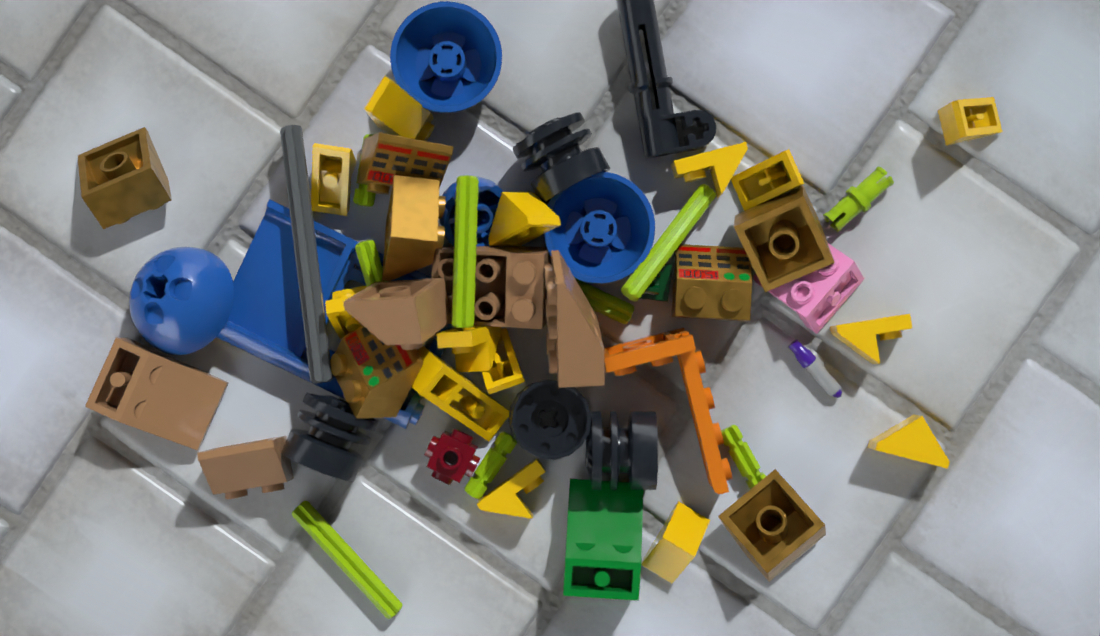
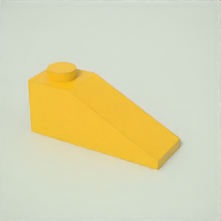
(399, 112)
(458, 396)

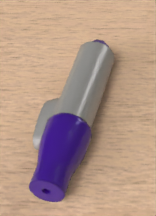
(815, 366)

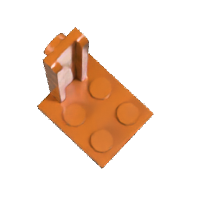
(659, 351)

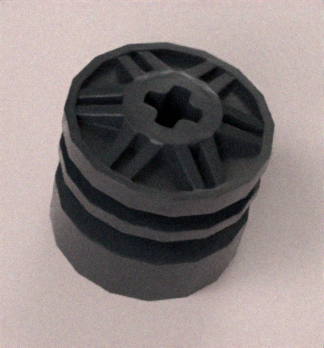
(559, 155)
(571, 419)
(329, 438)
(623, 450)

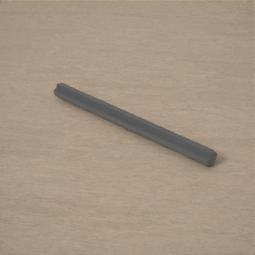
(306, 254)

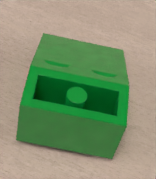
(603, 541)

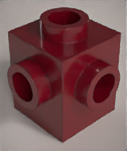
(459, 443)

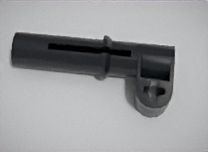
(656, 126)

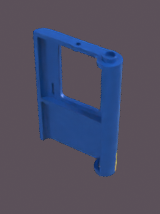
(267, 300)

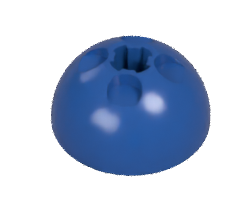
(431, 43)
(602, 202)
(181, 299)

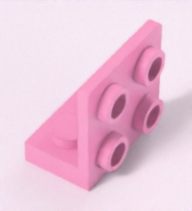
(822, 292)

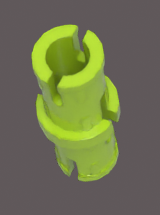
(858, 199)

